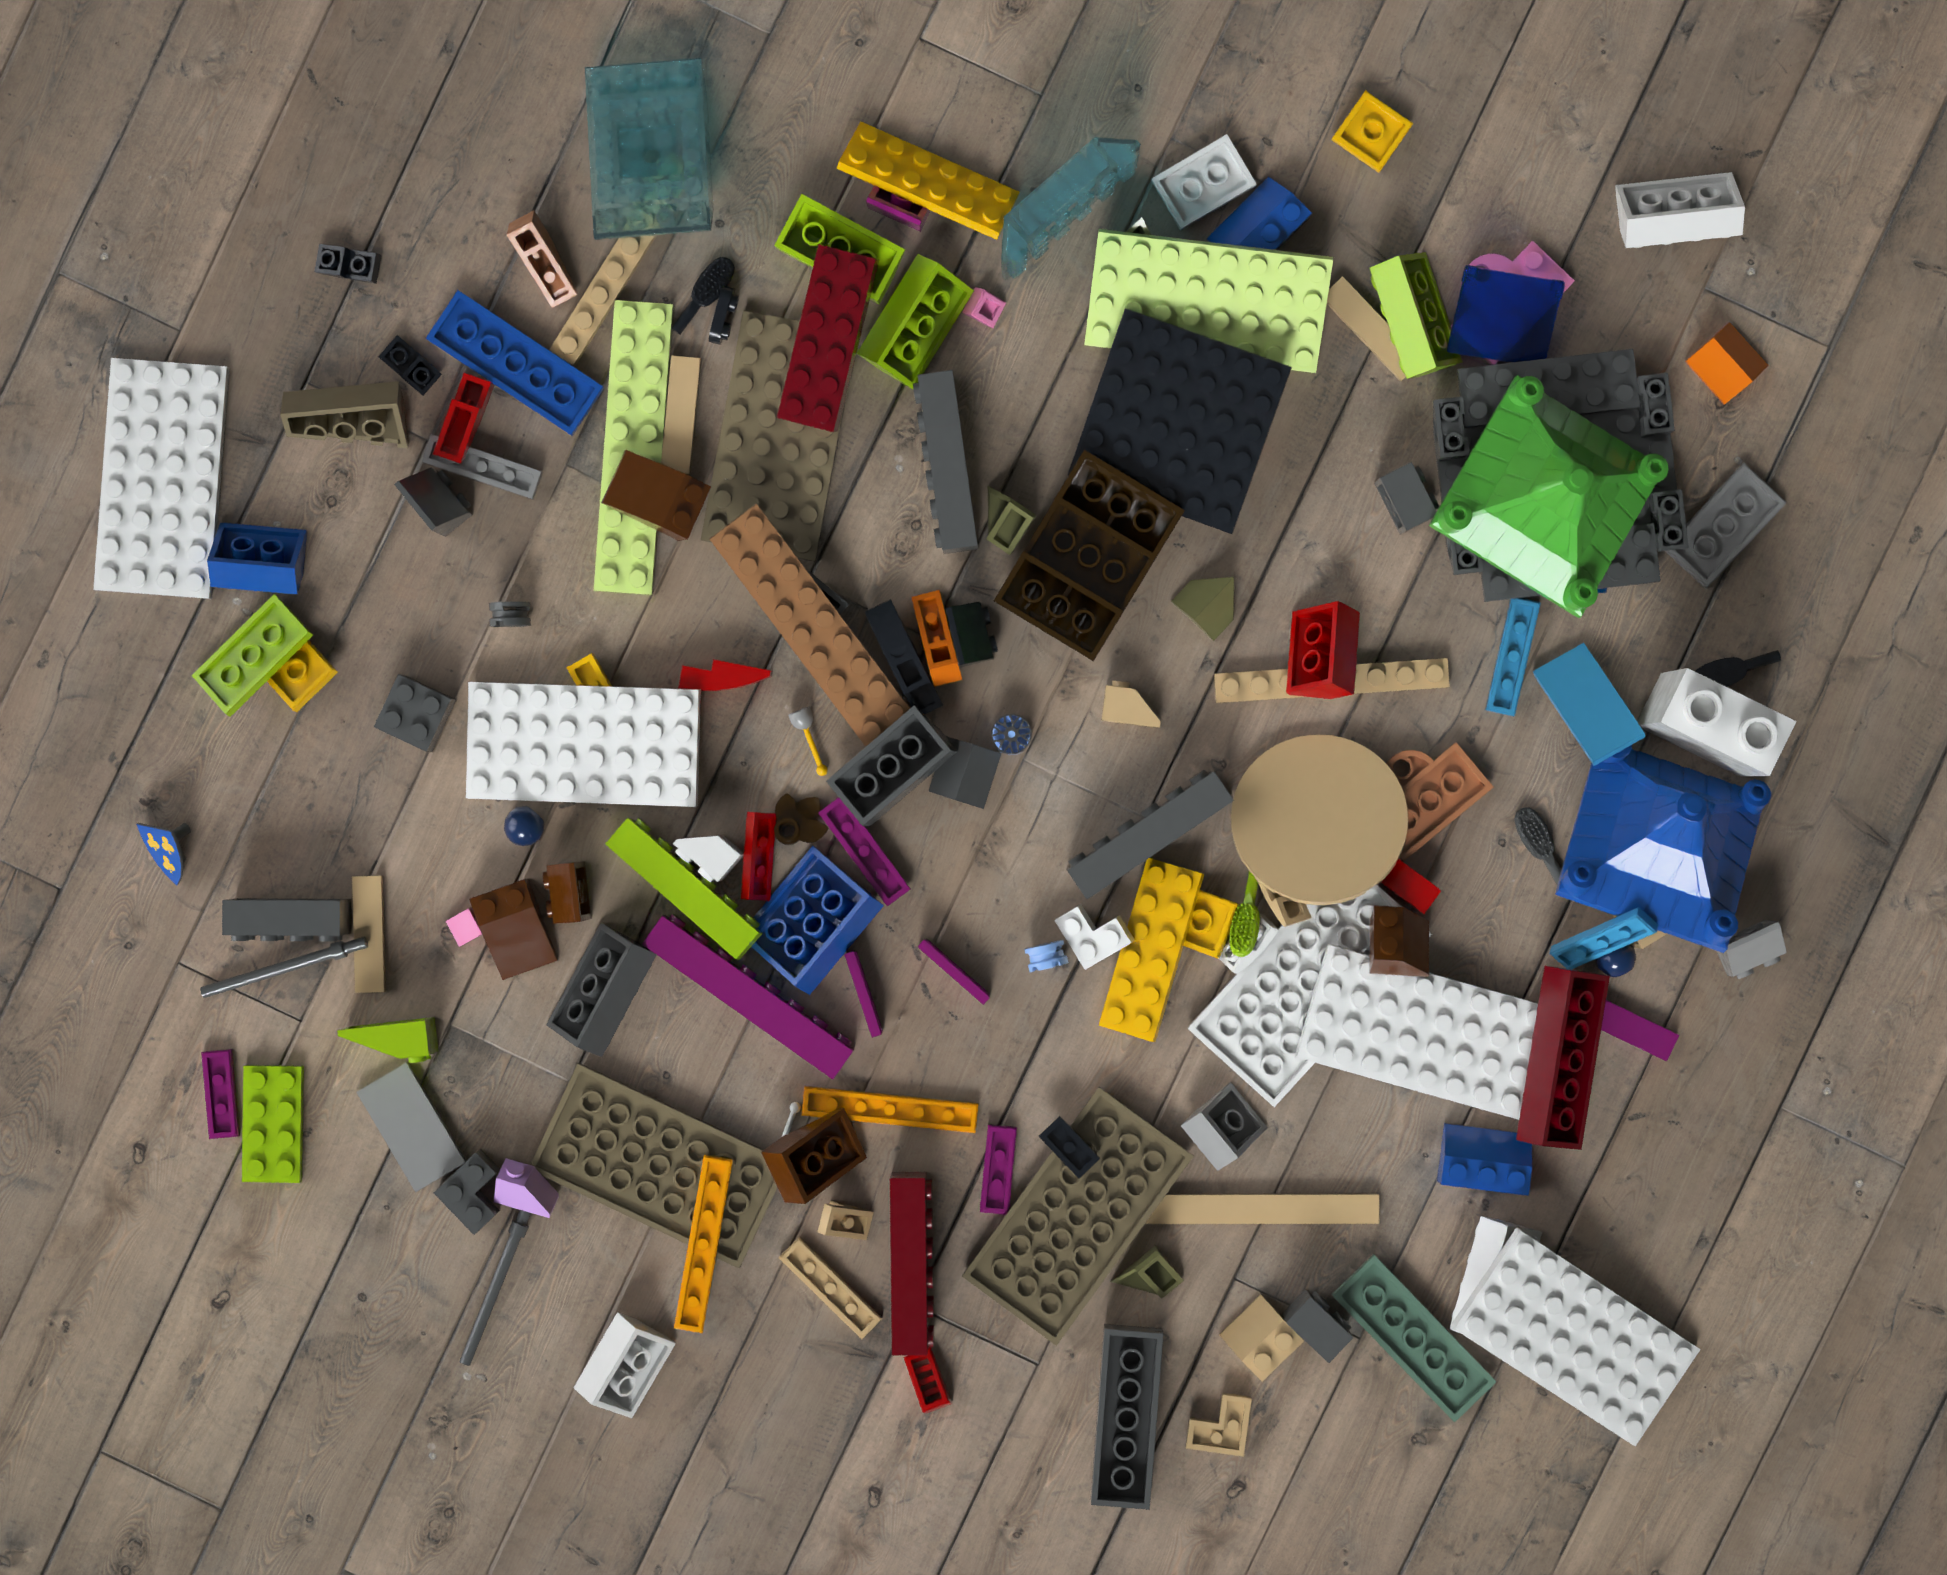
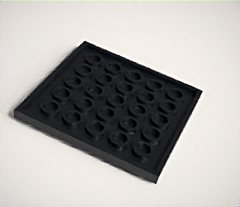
(1184, 416)

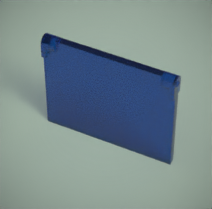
(1504, 315)

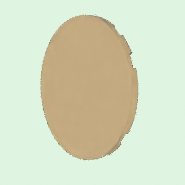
(1319, 819)

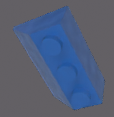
(1263, 218)
(257, 558)
(1484, 1160)

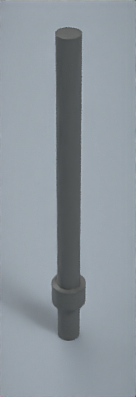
(336, 950)
(517, 1231)

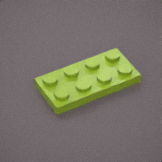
(252, 655)
(272, 1123)

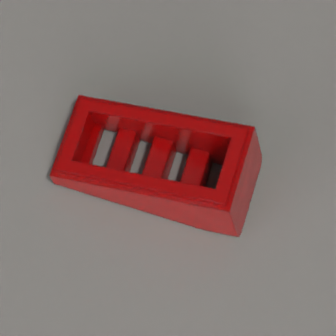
(926, 1406)

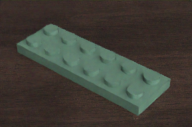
(1414, 1338)

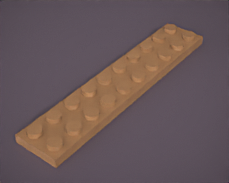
(810, 624)

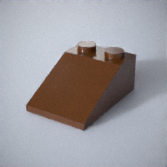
(656, 495)
(568, 892)
(514, 928)
(814, 1157)

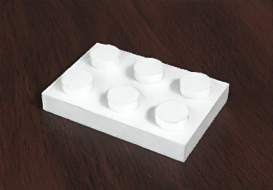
(1203, 182)

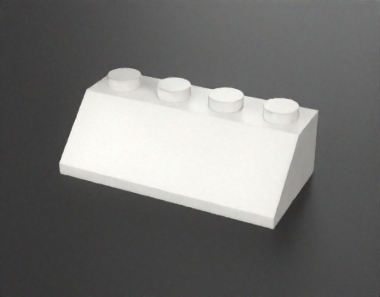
(1680, 210)
(1489, 1240)

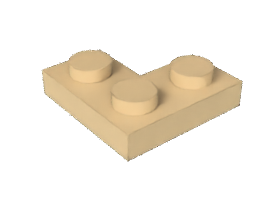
(1226, 1434)

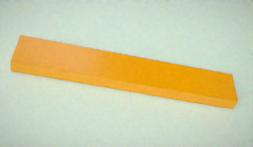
(891, 1109)
(703, 1243)

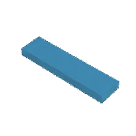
(1512, 656)
(1604, 938)

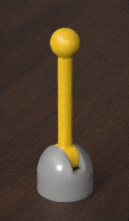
(802, 720)

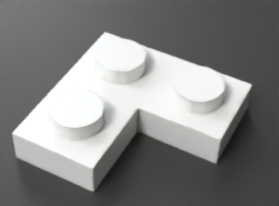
(1089, 943)

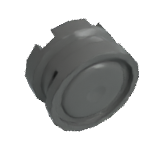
(509, 618)

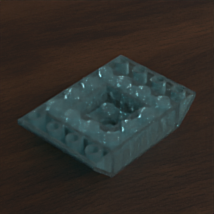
(640, 111)
(1064, 198)

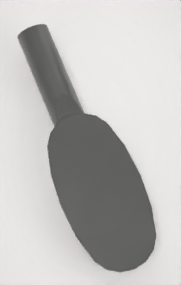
(1537, 839)

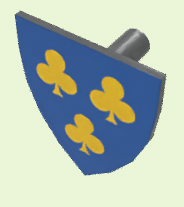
(166, 848)

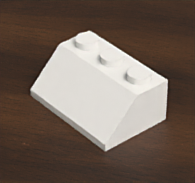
(624, 1365)

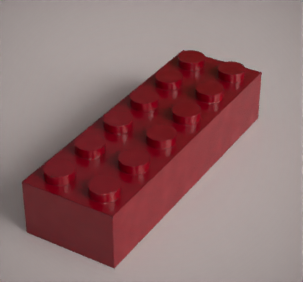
(828, 338)
(1562, 1058)
(909, 1263)

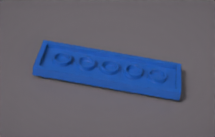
(515, 363)

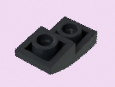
(347, 263)
(410, 365)

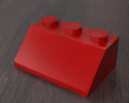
(1323, 651)

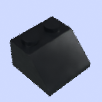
(970, 633)

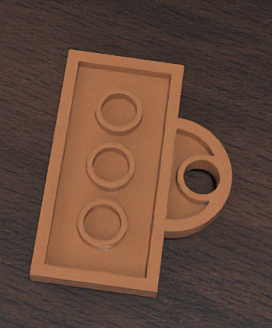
(1437, 792)

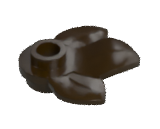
(802, 817)

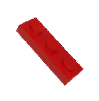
(758, 856)

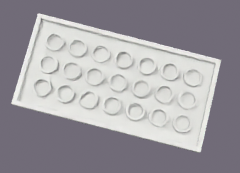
(160, 477)
(583, 744)
(1264, 1007)
(1420, 1033)
(1575, 1337)

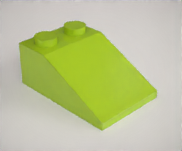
(401, 1039)

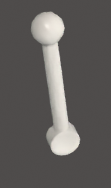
(795, 1107)

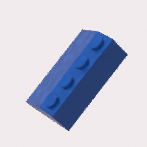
(813, 920)

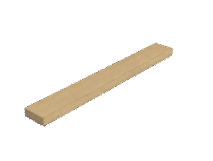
(1267, 1209)

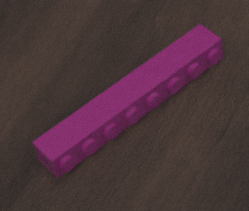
(748, 996)

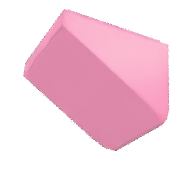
(984, 307)
(464, 927)

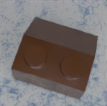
(1398, 942)

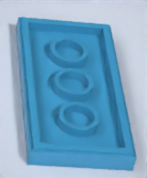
(1589, 704)

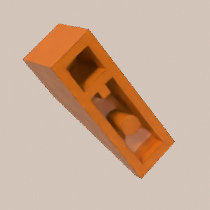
(936, 638)

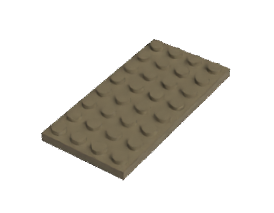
(765, 457)
(649, 1161)
(1074, 1230)

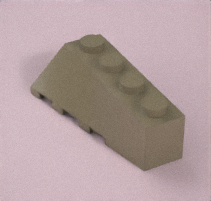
(347, 413)

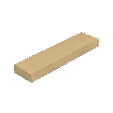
(1365, 324)
(681, 413)
(369, 922)
(830, 1287)

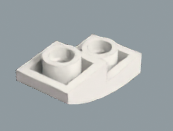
(1266, 934)

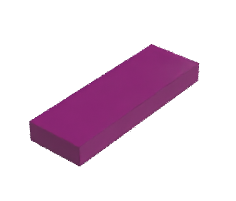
(954, 971)
(864, 993)
(1638, 1031)
(220, 1094)
(998, 1169)

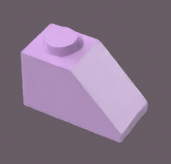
(524, 1189)

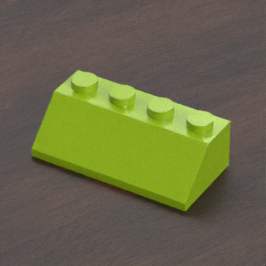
(816, 224)
(1414, 314)
(915, 321)

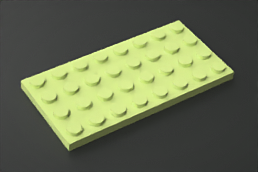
(1224, 291)

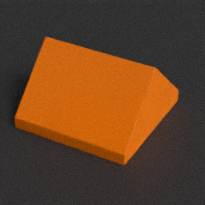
(1727, 363)

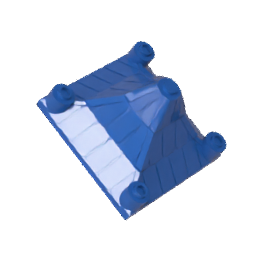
(1663, 844)

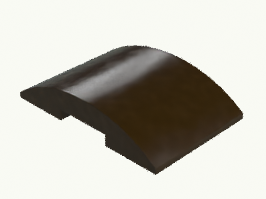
(1089, 555)

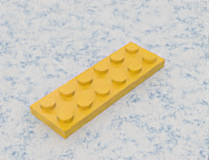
(928, 180)
(1150, 962)

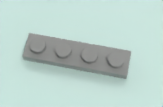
(488, 470)

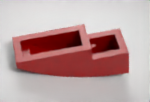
(463, 418)
(721, 677)
(1411, 886)

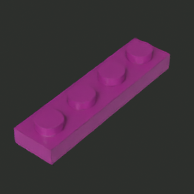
(864, 852)

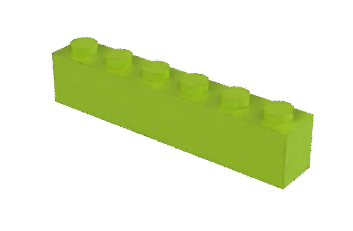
(683, 888)

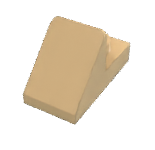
(845, 1221)

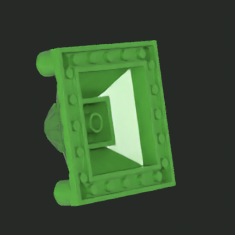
(1547, 496)

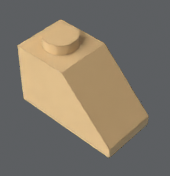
(1127, 706)

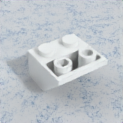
(712, 853)

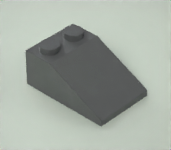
(435, 500)

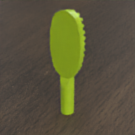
(1246, 921)

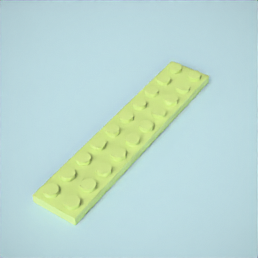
(633, 424)

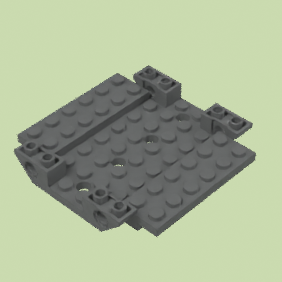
(1605, 393)

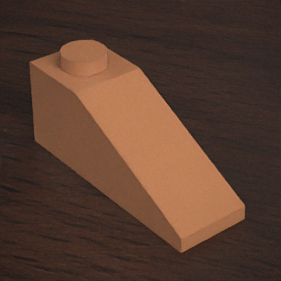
(541, 258)

